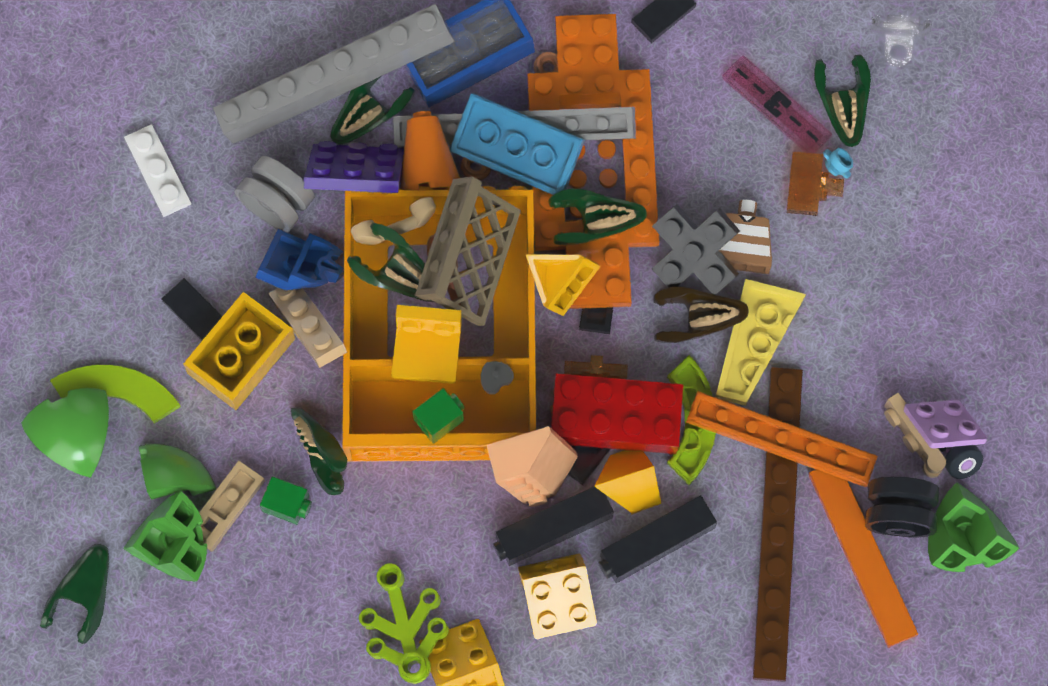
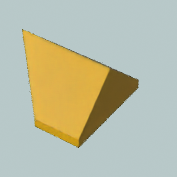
(560, 278)
(630, 481)

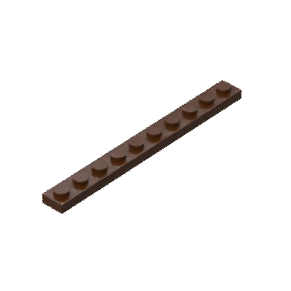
(777, 536)

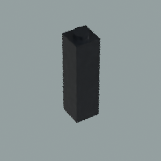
(552, 525)
(657, 540)

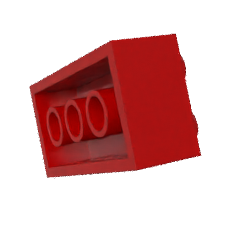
(617, 413)

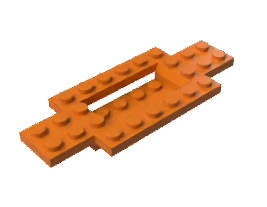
(585, 80)

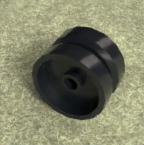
(902, 507)

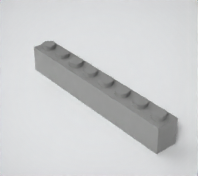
(333, 74)

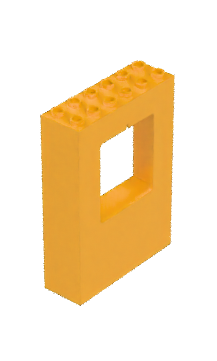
(379, 407)

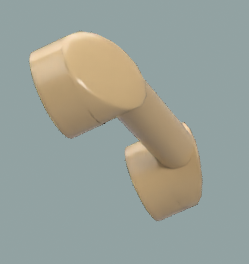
(421, 212)

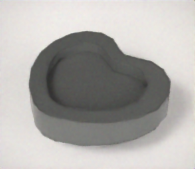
(495, 375)

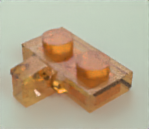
(810, 184)
(596, 368)

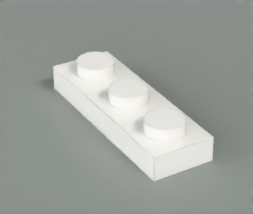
(157, 170)

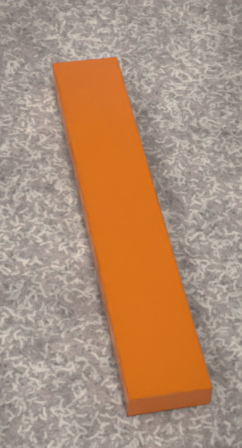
(782, 439)
(864, 558)

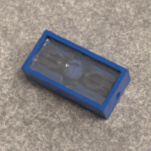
(486, 41)

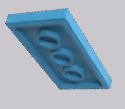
(516, 145)

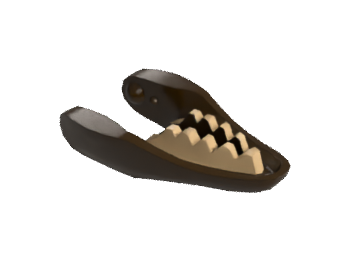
(705, 313)

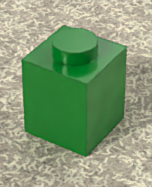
(439, 415)
(285, 501)

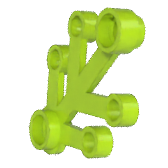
(405, 628)

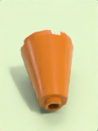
(426, 155)

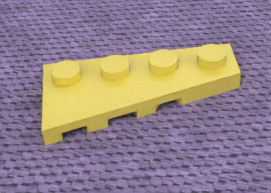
(756, 338)

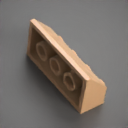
(532, 465)

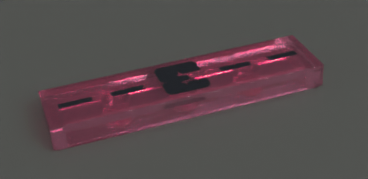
(776, 105)

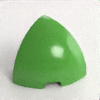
(71, 429)
(173, 470)
(968, 533)
(172, 539)

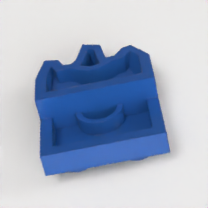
(300, 263)

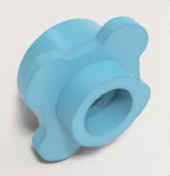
(838, 162)

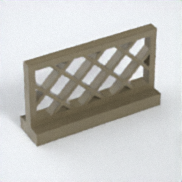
(451, 241)

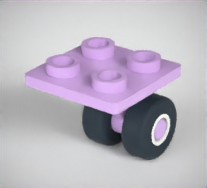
(952, 430)

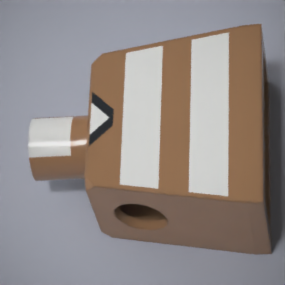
(752, 245)

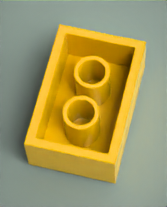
(239, 351)

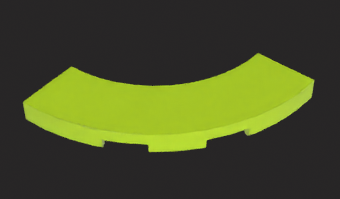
(121, 384)
(696, 441)

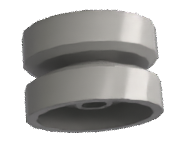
(274, 193)

